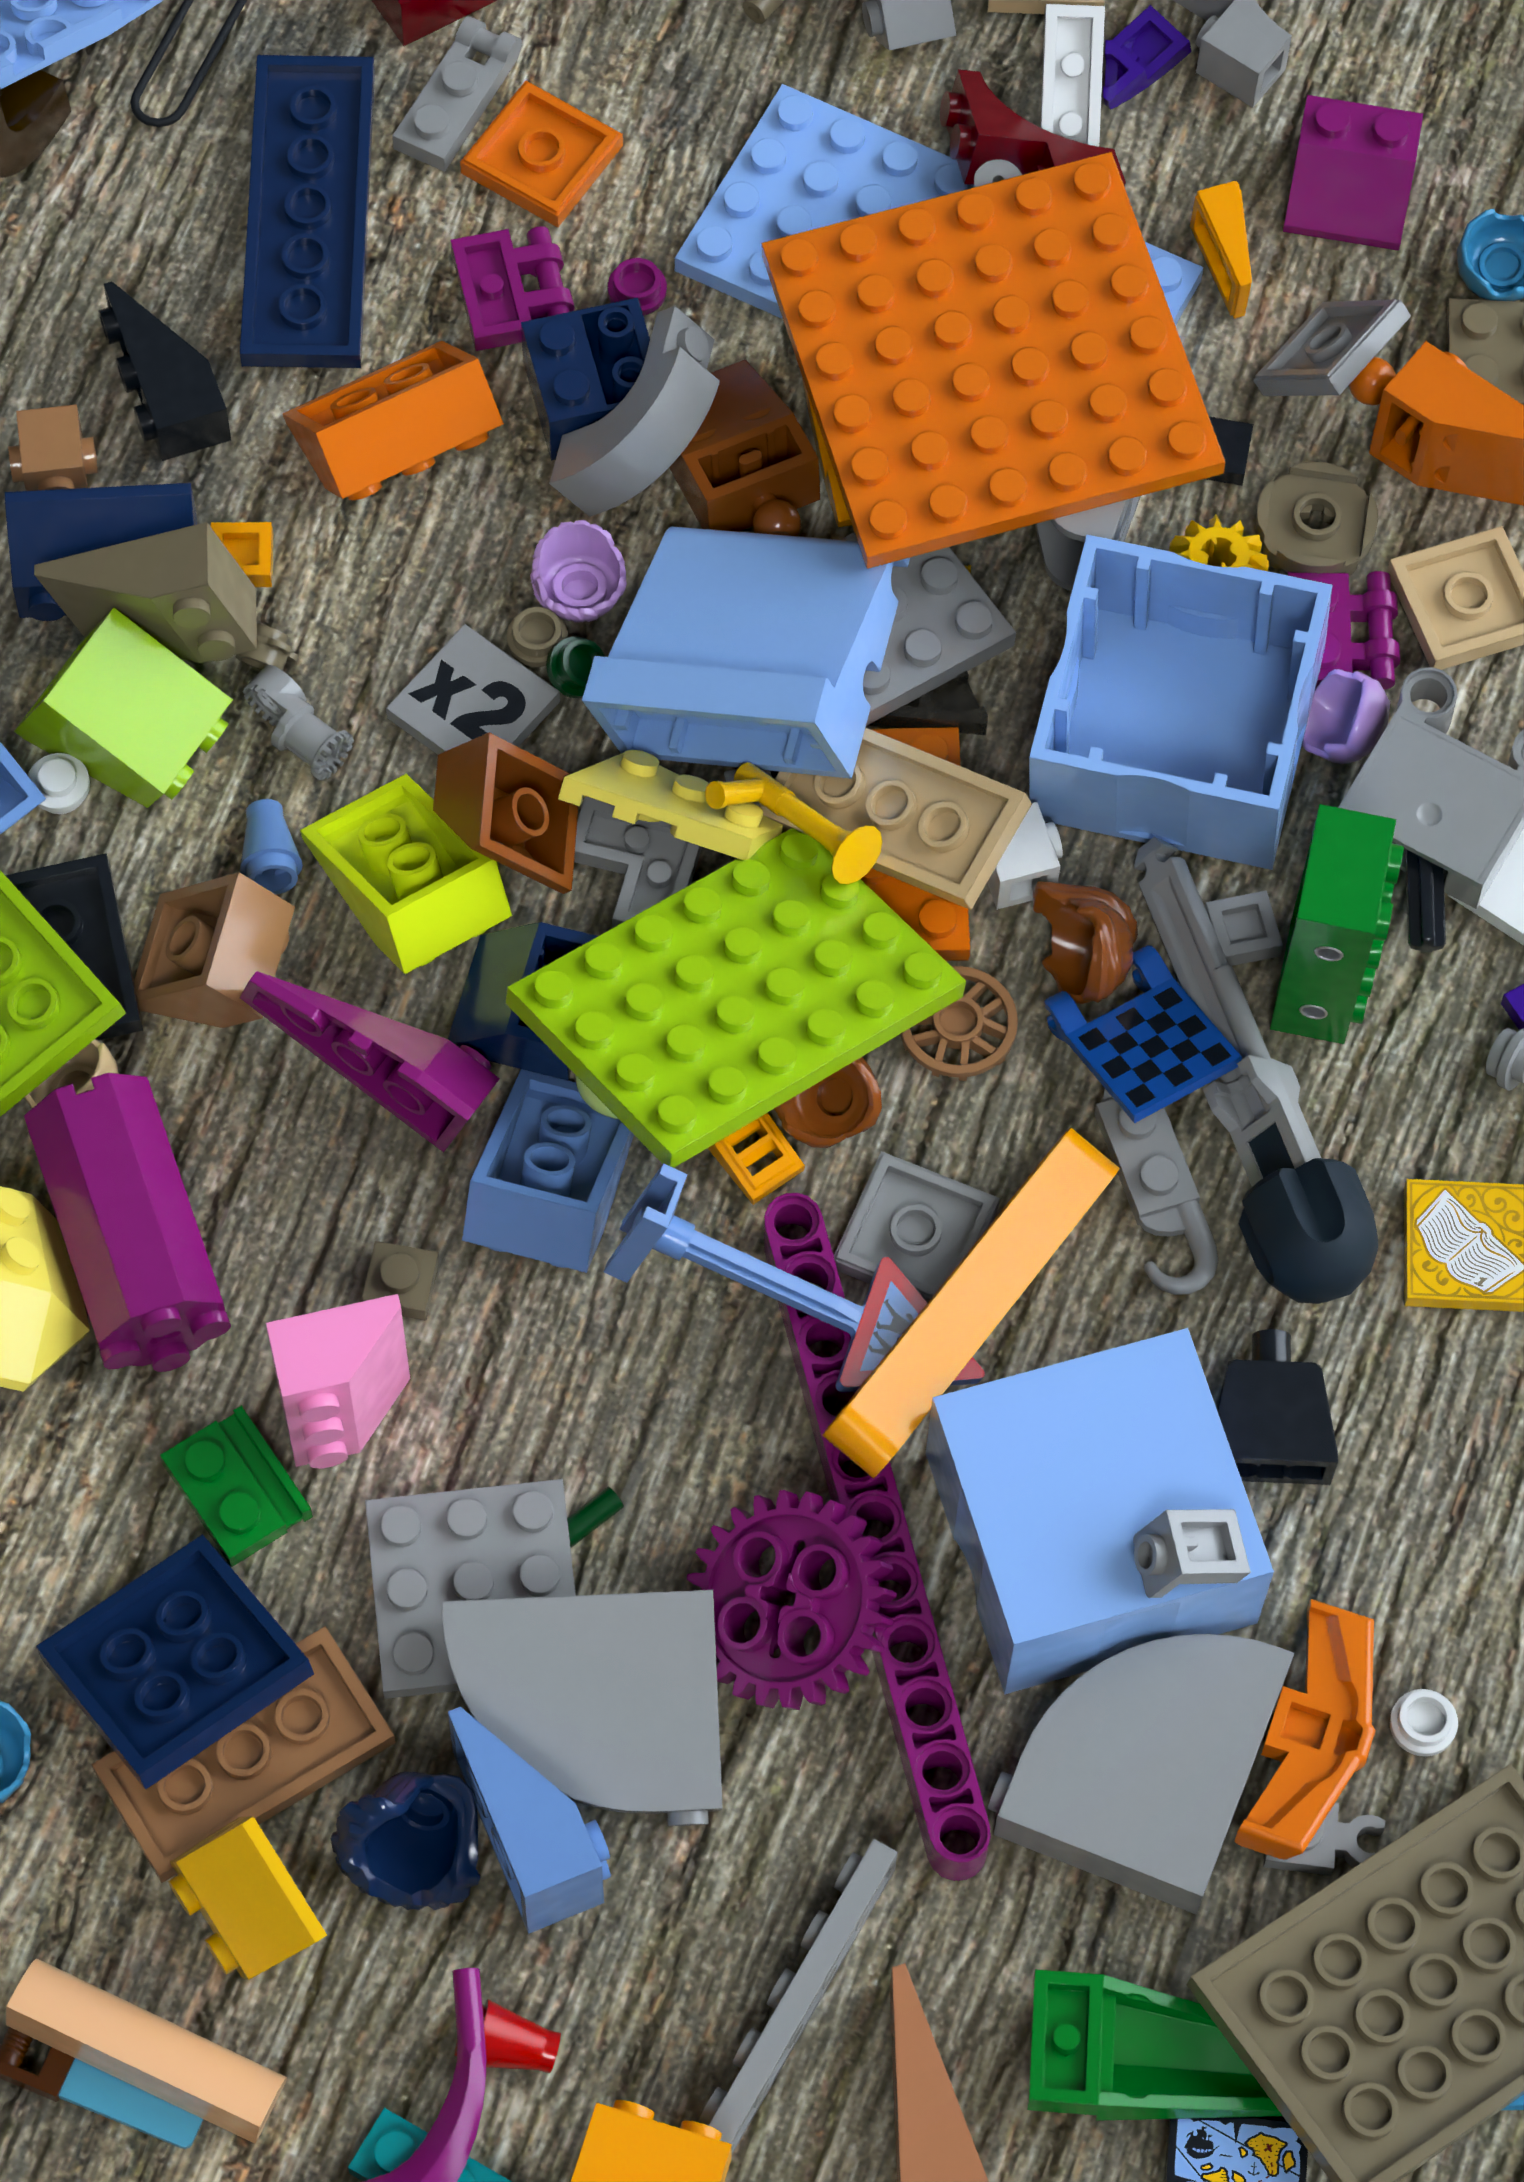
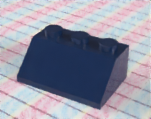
(79, 520)

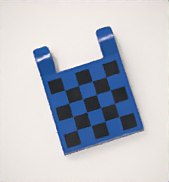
(1149, 1046)

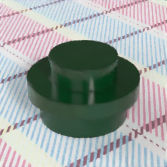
(570, 665)

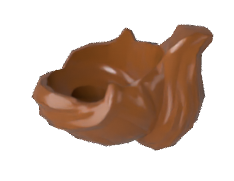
(1089, 938)
(834, 1107)

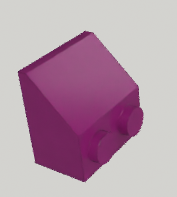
(1353, 172)

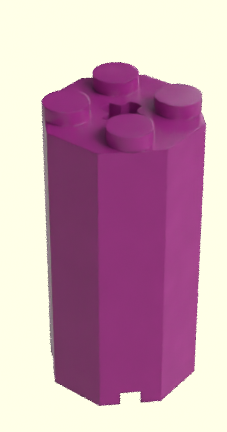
(127, 1223)

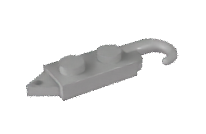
(1159, 1189)

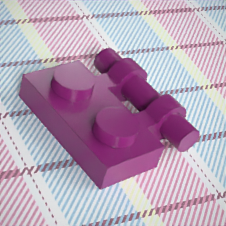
(493, 288)
(1377, 608)

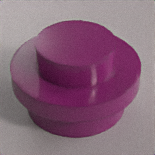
(639, 280)

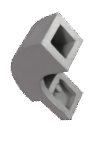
(648, 428)

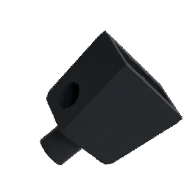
(1278, 1415)

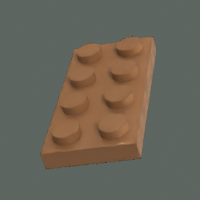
(259, 1766)

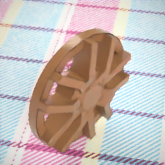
(961, 1028)

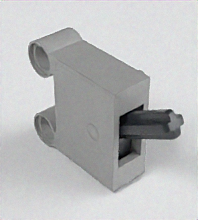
(1450, 803)

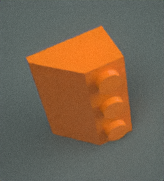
(395, 420)

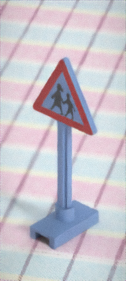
(873, 1328)

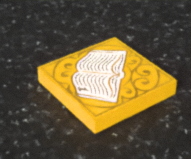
(1464, 1245)

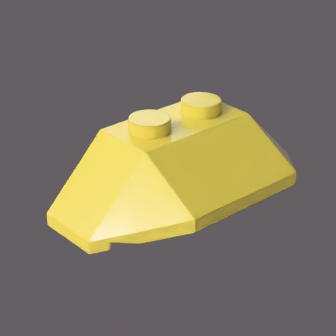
(38, 1292)

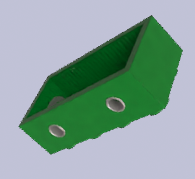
(1337, 924)

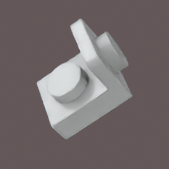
(1190, 1550)

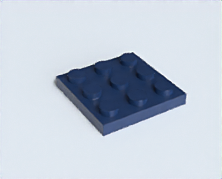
(174, 1661)

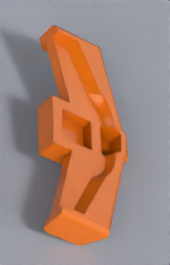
(1316, 1734)

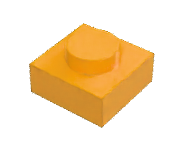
(251, 548)

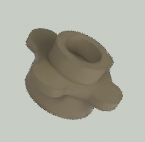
(270, 649)

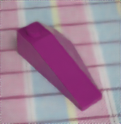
(400, 1067)

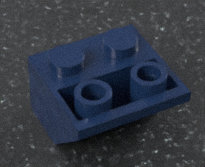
(582, 364)
(482, 1013)

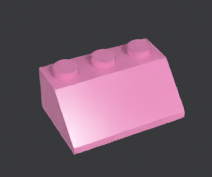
(338, 1376)

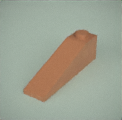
(929, 2123)

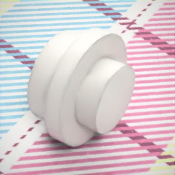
(61, 781)
(1423, 1722)

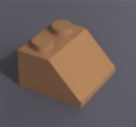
(208, 947)

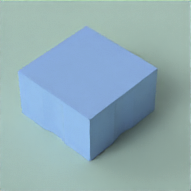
(1179, 701)
(1054, 1482)

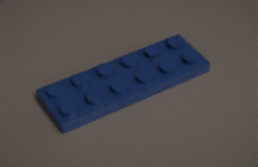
(308, 212)

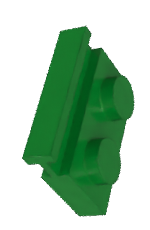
(236, 1486)

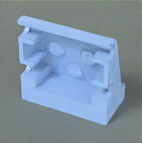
(747, 653)

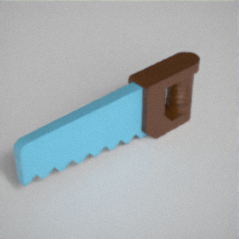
(97, 2091)

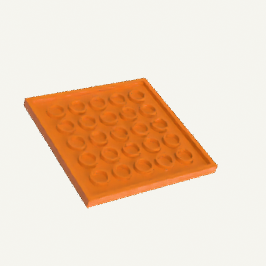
(991, 359)

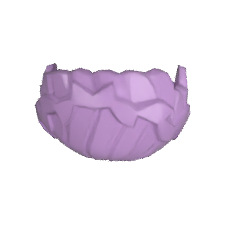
(578, 571)

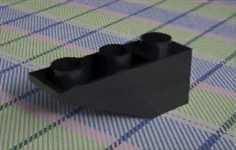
(172, 379)

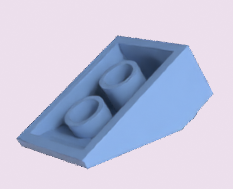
(546, 1175)
(534, 1828)

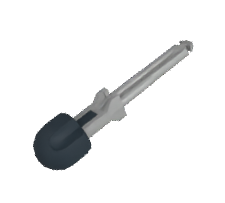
(1304, 1212)

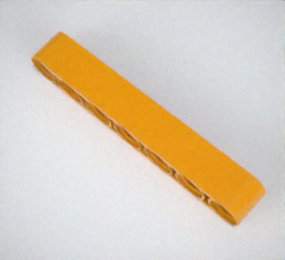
(970, 1303)

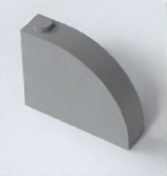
(599, 1694)
(1146, 1762)

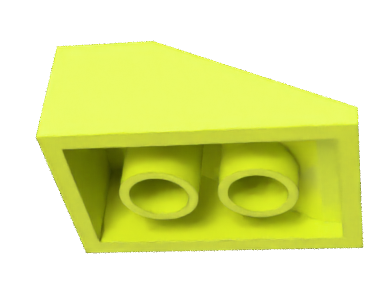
(407, 874)

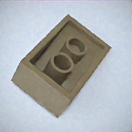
(170, 584)

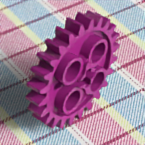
(843, 1610)

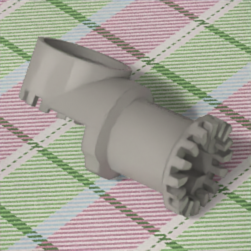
(295, 722)

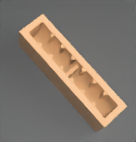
(144, 2050)

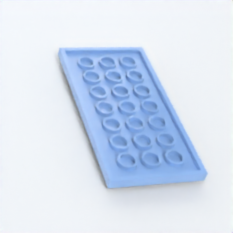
(824, 167)

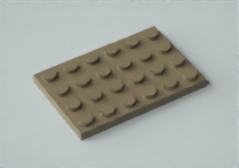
(1391, 1995)

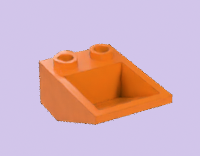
(1445, 426)

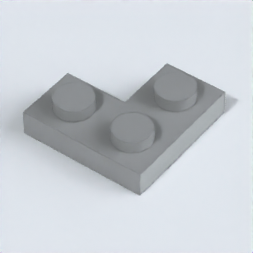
(643, 851)

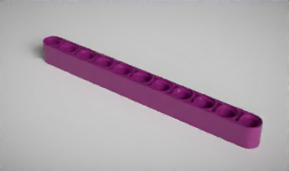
(879, 1500)

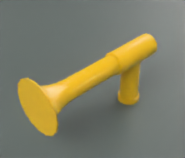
(852, 852)

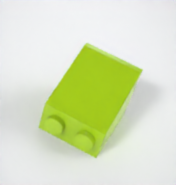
(128, 712)

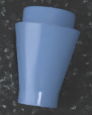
(269, 849)

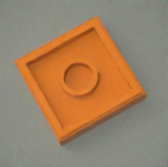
(541, 153)

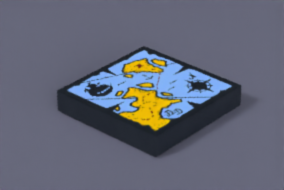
(1234, 2151)

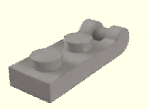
(456, 94)

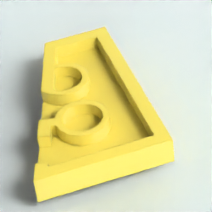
(654, 794)

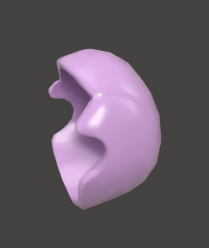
(1346, 717)

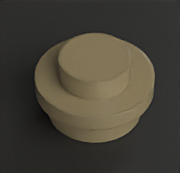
(534, 634)

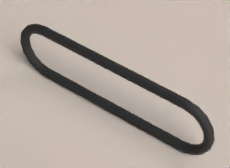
(181, 110)

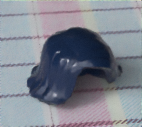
(411, 1841)

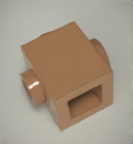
(52, 450)

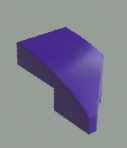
(1141, 56)

